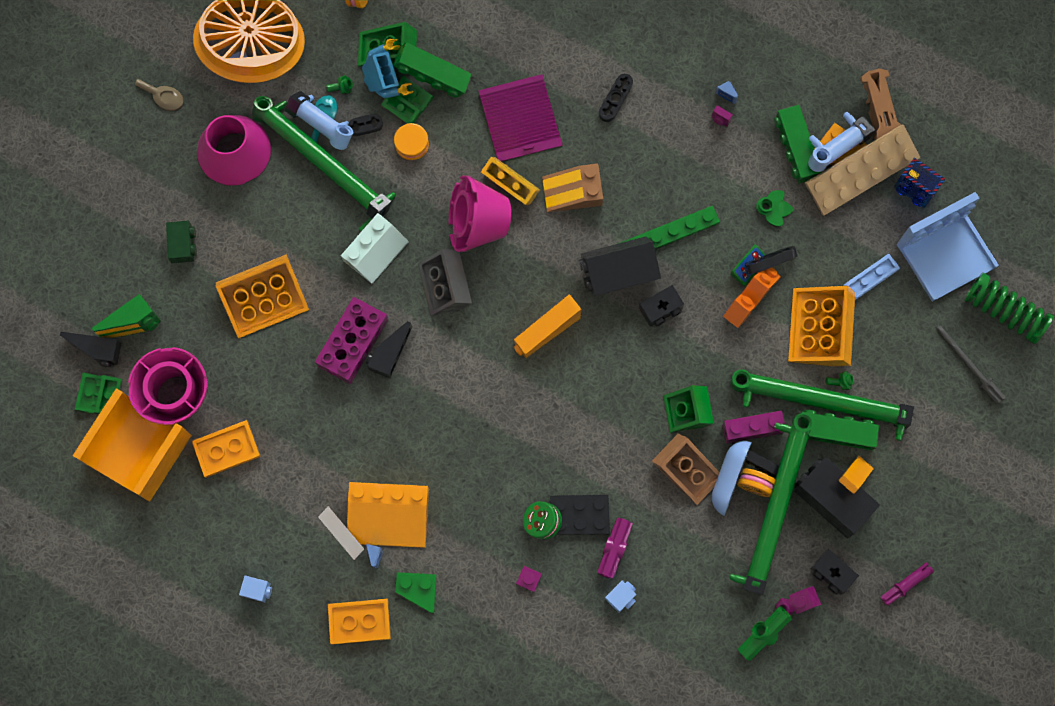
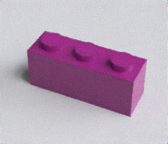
(752, 427)

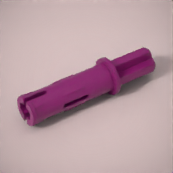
(907, 584)

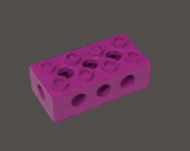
(347, 328)

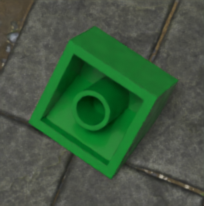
(688, 408)

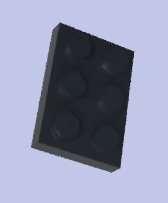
(583, 514)

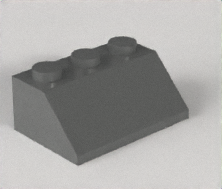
(444, 282)

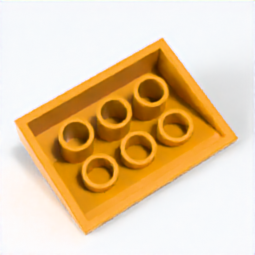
(262, 296)
(822, 326)
(388, 514)

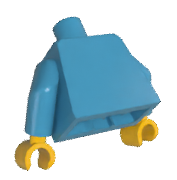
(380, 74)

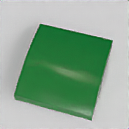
(408, 106)
(95, 392)

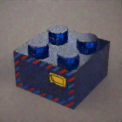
(919, 183)

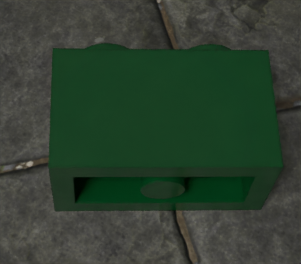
(180, 242)

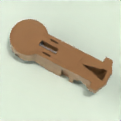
(880, 102)

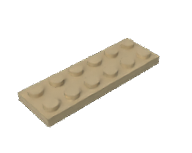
(862, 170)

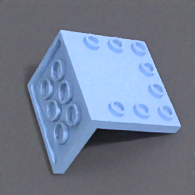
(946, 249)

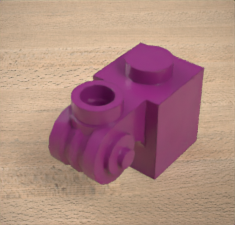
(800, 601)

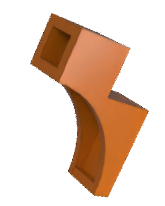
(751, 296)

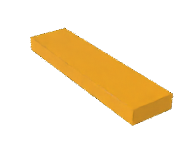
(856, 474)

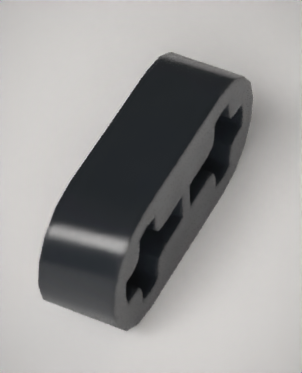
(364, 120)

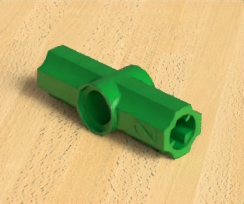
(765, 633)

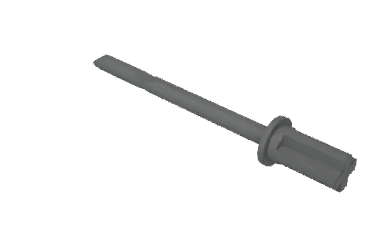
(987, 385)

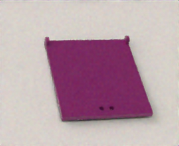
(520, 118)

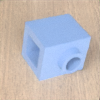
(255, 589)
(621, 596)

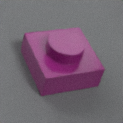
(721, 116)
(528, 579)

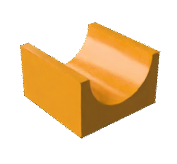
(131, 447)

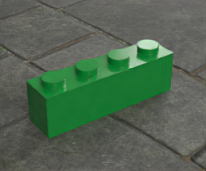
(432, 70)
(796, 139)
(842, 431)

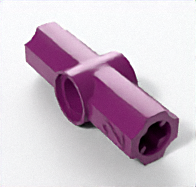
(615, 548)

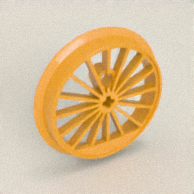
(249, 33)

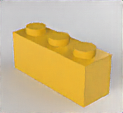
(510, 181)

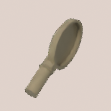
(164, 96)

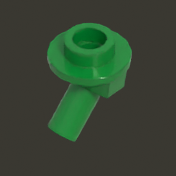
(344, 85)
(845, 381)

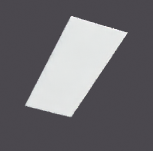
(341, 533)

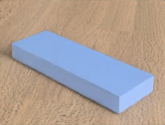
(873, 276)

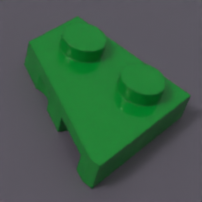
(418, 589)

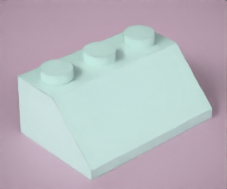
(374, 248)

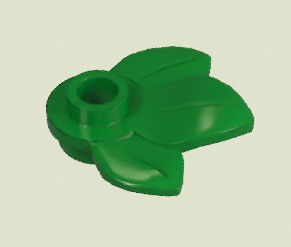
(777, 207)

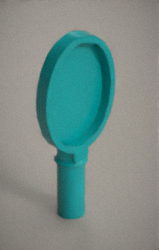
(328, 106)

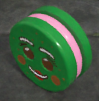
(542, 520)

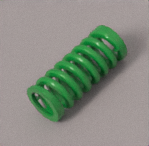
(1041, 321)

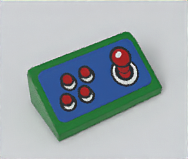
(740, 271)

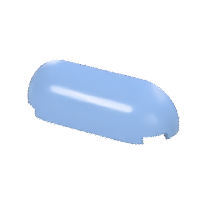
(729, 476)

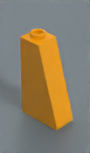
(548, 326)

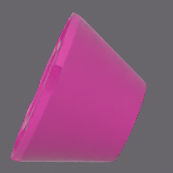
(239, 165)
(477, 215)
(153, 371)

